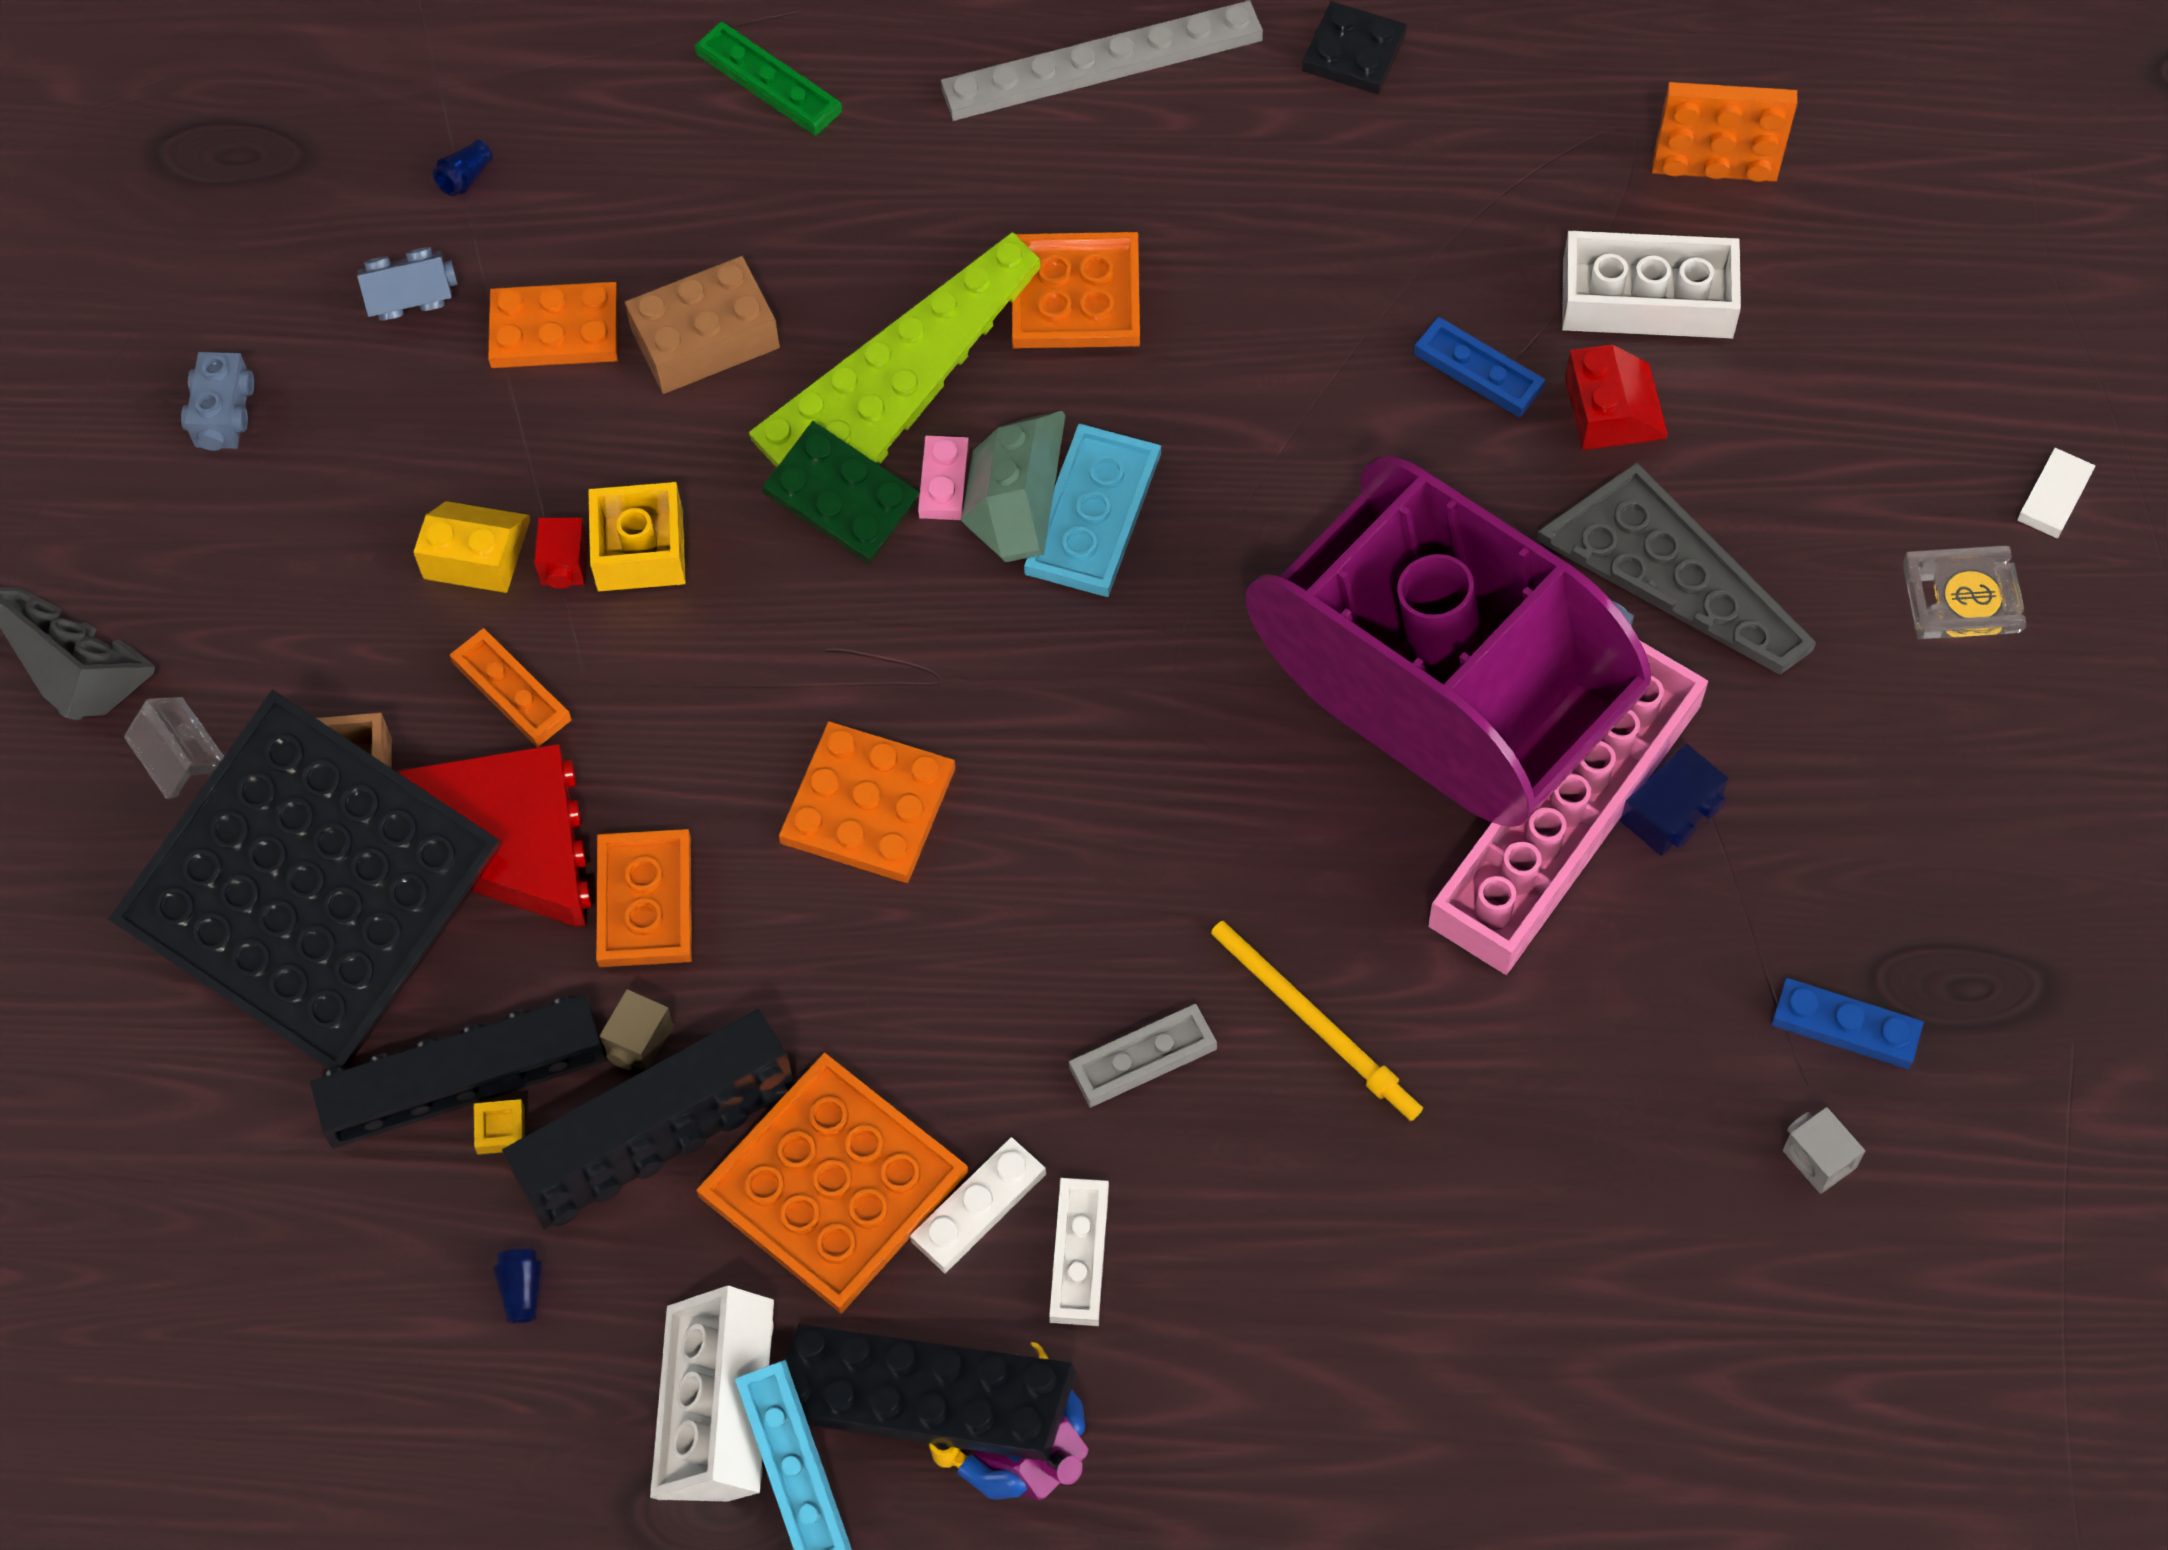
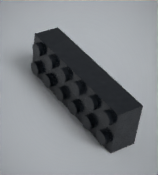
(650, 1119)

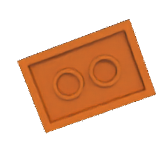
(553, 325)
(644, 898)

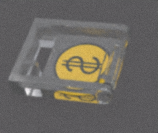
(1969, 592)

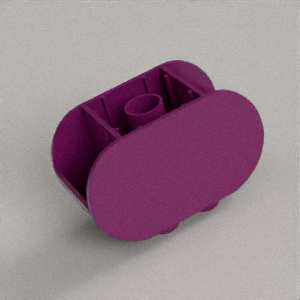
(1452, 642)

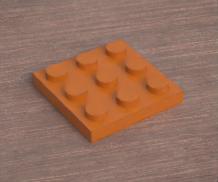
(1723, 131)
(1081, 292)
(867, 802)

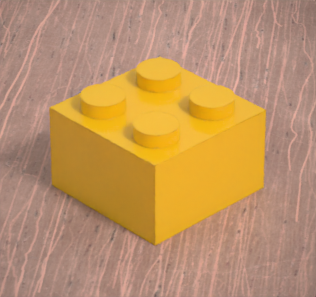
(636, 536)

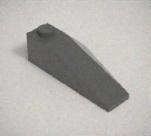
(67, 659)

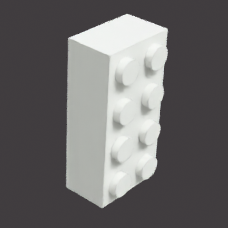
(1651, 284)

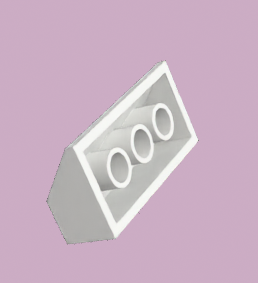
(702, 1426)

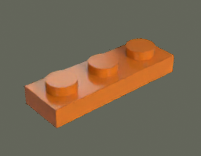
(510, 687)

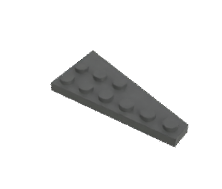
(1662, 555)

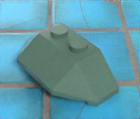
(1014, 486)

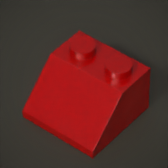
(1613, 398)

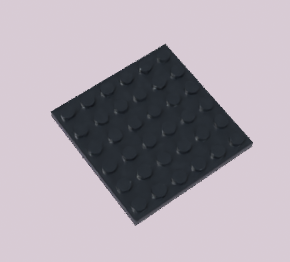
(305, 882)

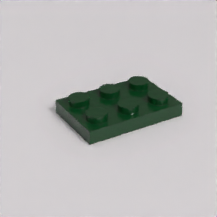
(840, 492)

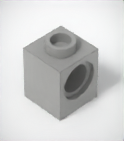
(1822, 1149)

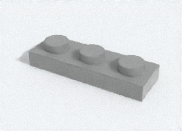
(1142, 1055)

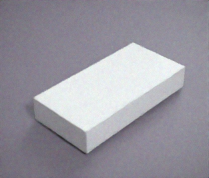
(2056, 493)

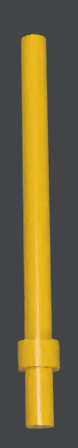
(1379, 1079)

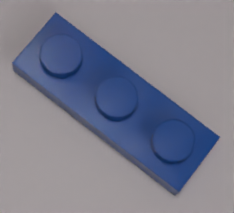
(1479, 367)
(1847, 1023)

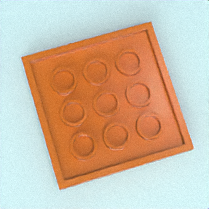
(832, 1182)

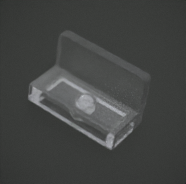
(171, 744)

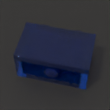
(1675, 800)

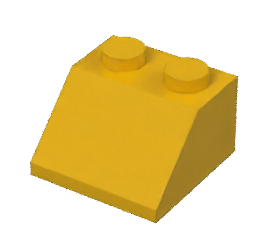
(470, 545)

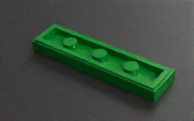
(768, 78)

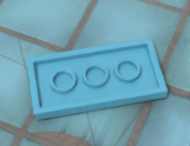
(1095, 509)

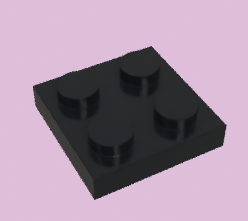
(1354, 47)

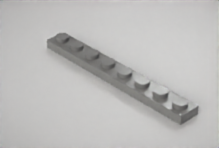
(1101, 60)

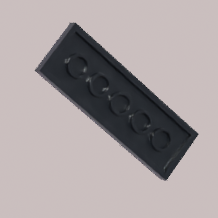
(930, 1391)

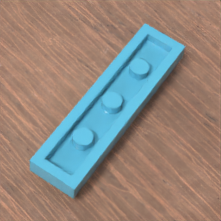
(792, 1459)

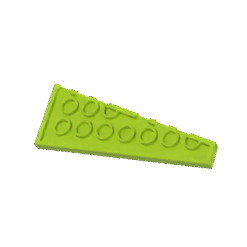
(904, 366)

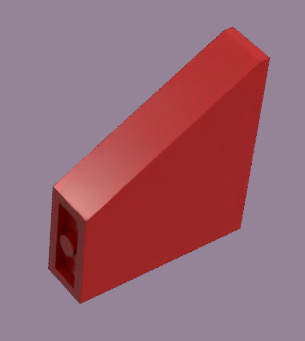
(529, 809)

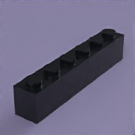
(457, 1070)

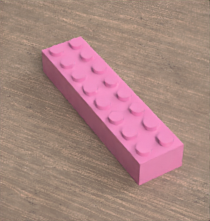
(1524, 871)

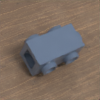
(406, 283)
(217, 400)

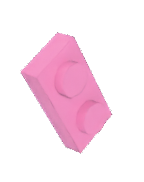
(943, 477)

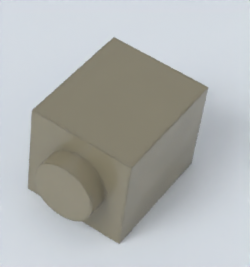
(636, 1031)

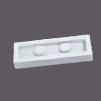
(978, 1205)
(1079, 1252)

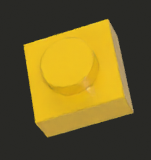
(498, 1125)

